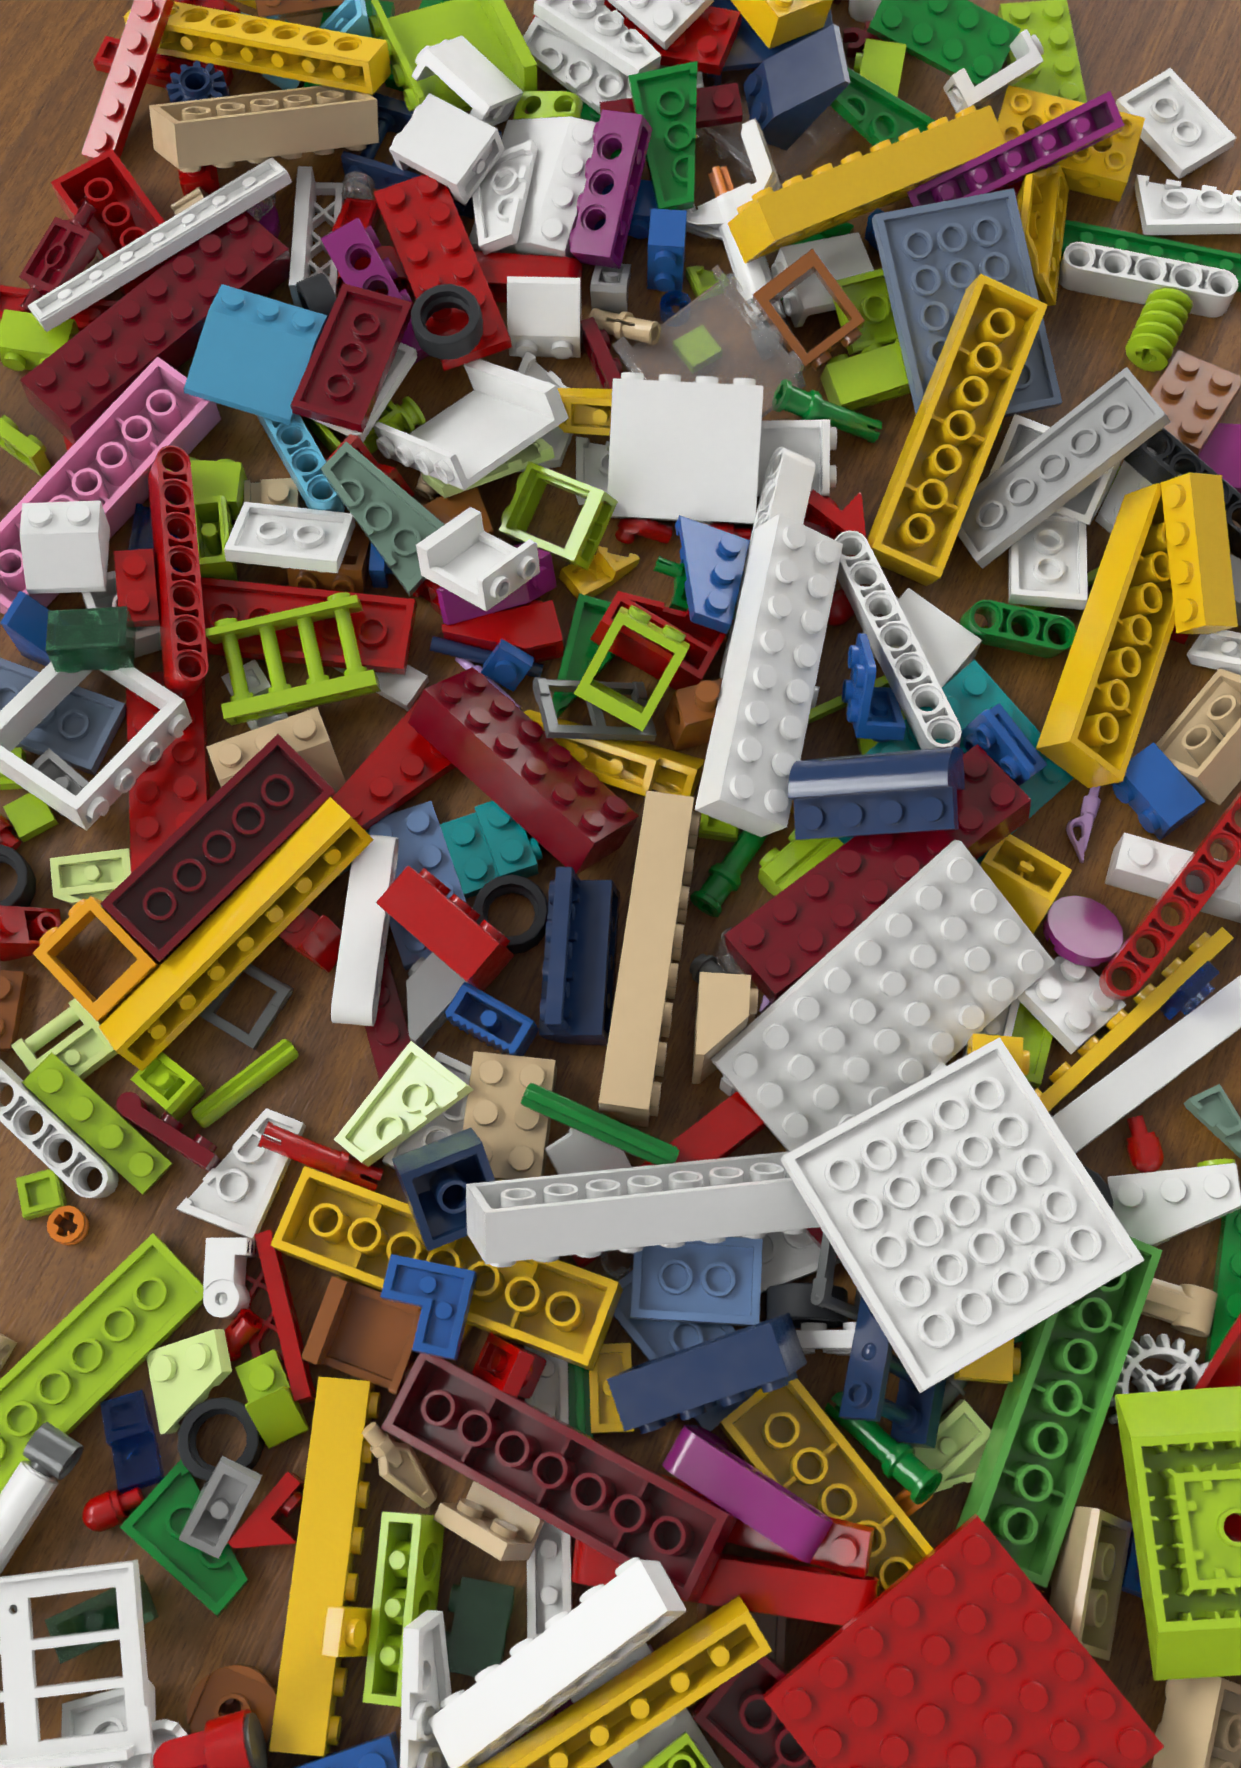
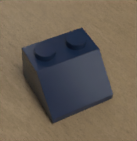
(436, 1184)

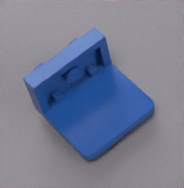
(870, 708)
(1004, 744)

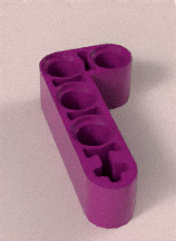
(746, 1492)

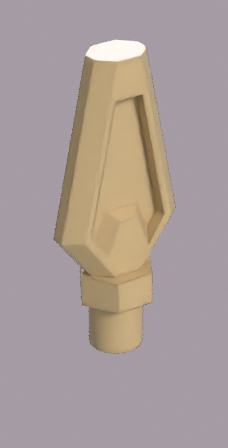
(400, 1466)

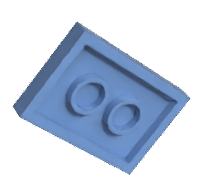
(699, 1282)

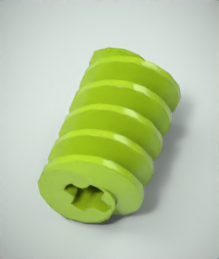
(1158, 329)

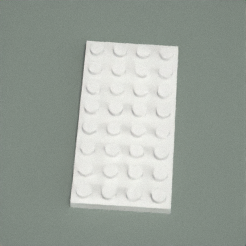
(886, 1002)

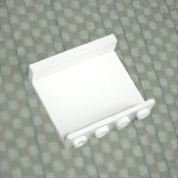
(480, 429)
(685, 448)

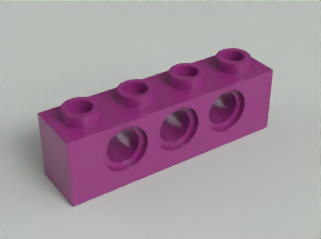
(612, 132)
(354, 242)

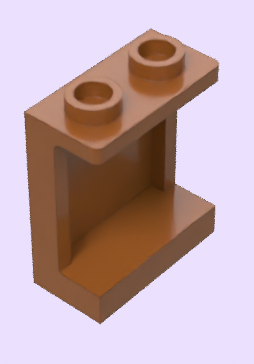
(364, 1334)

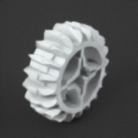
(1147, 1380)

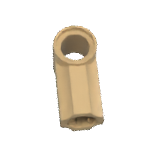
(1183, 1305)

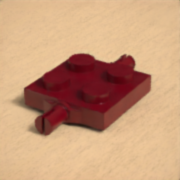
(60, 254)

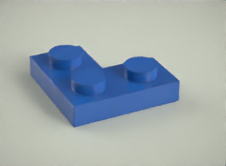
(444, 1298)

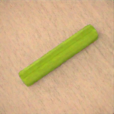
(244, 1083)

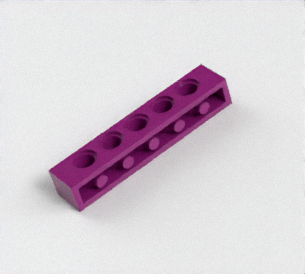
(1026, 153)

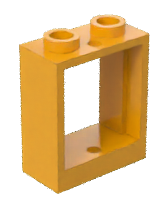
(59, 937)

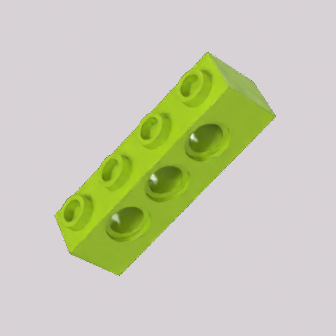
(403, 1591)

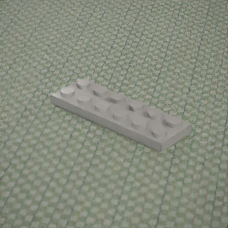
(1059, 465)

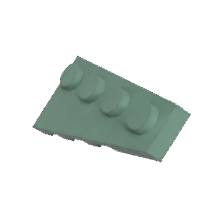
(383, 512)

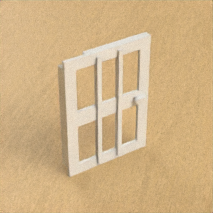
(20, 1686)

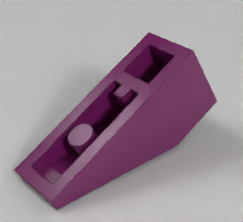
(456, 609)

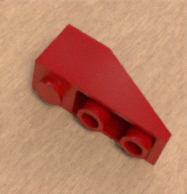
(529, 628)

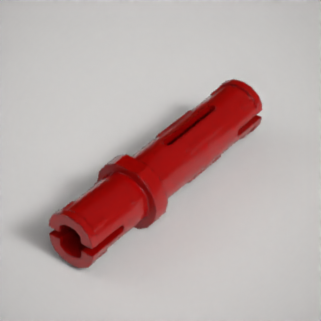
(320, 1157)

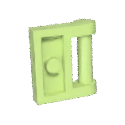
(81, 1051)

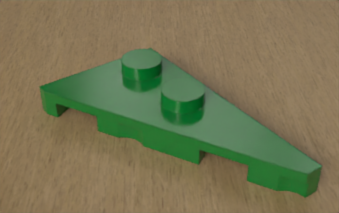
(579, 648)

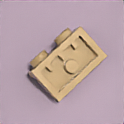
(492, 1523)

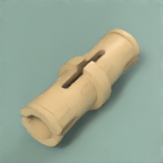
(627, 325)

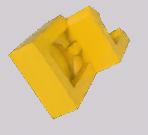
(601, 574)

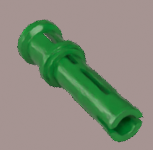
(812, 407)
(725, 876)
(896, 1459)

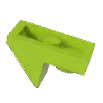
(169, 1086)
(271, 1399)

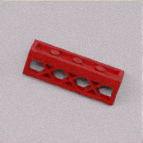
(285, 1318)

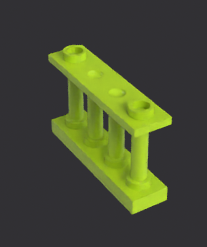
(281, 696)

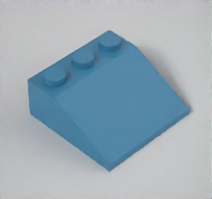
(253, 353)

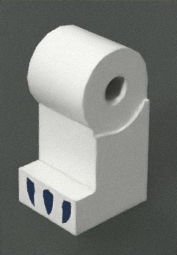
(226, 1275)

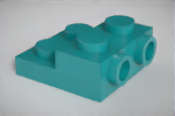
(489, 847)

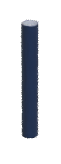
(472, 653)

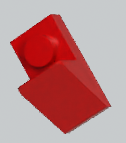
(825, 512)
(314, 938)
(509, 1367)
(263, 1526)

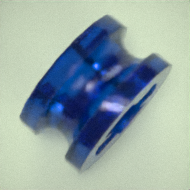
(670, 299)

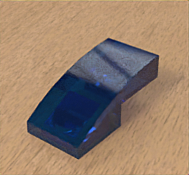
(132, 1440)

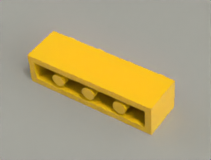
(1199, 554)

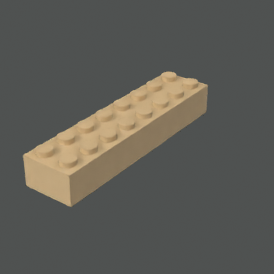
(646, 965)

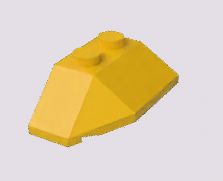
(1043, 215)

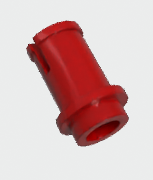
(240, 1332)

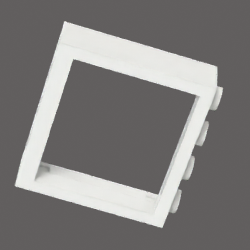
(120, 774)

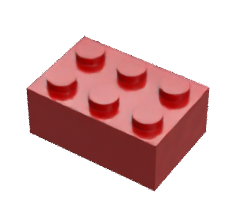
(447, 926)

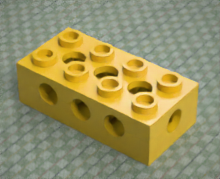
(1093, 171)

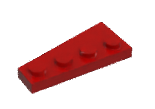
(392, 774)

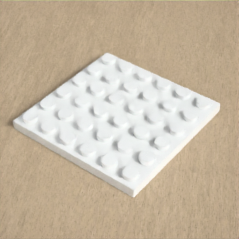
(960, 1213)

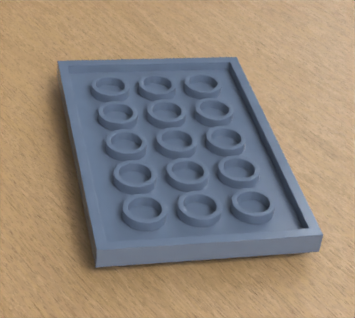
(930, 261)

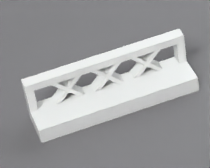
(303, 229)

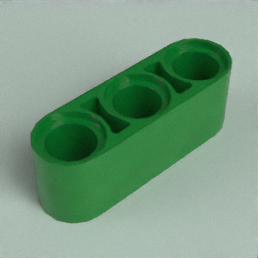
(1033, 622)

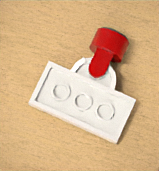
(225, 1742)

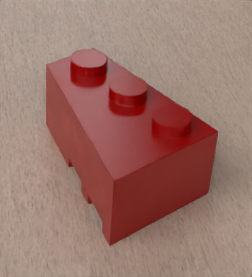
(653, 657)

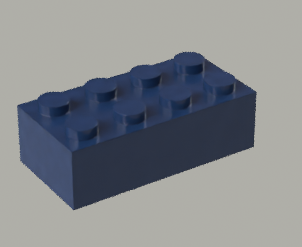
(709, 1371)

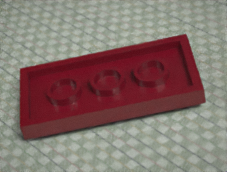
(352, 358)

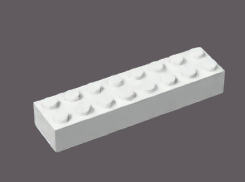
(769, 676)
(633, 1209)

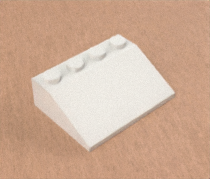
(554, 185)

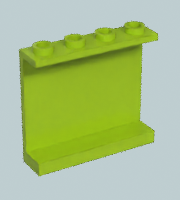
(481, 22)

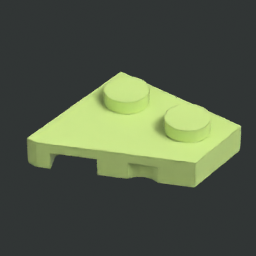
(89, 874)
(185, 1375)
(958, 1446)

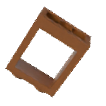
(788, 280)

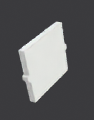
(583, 1153)

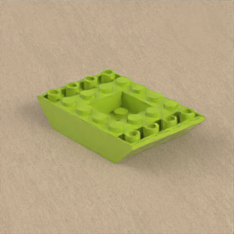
(1181, 1487)

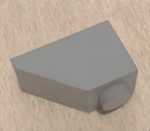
(429, 994)

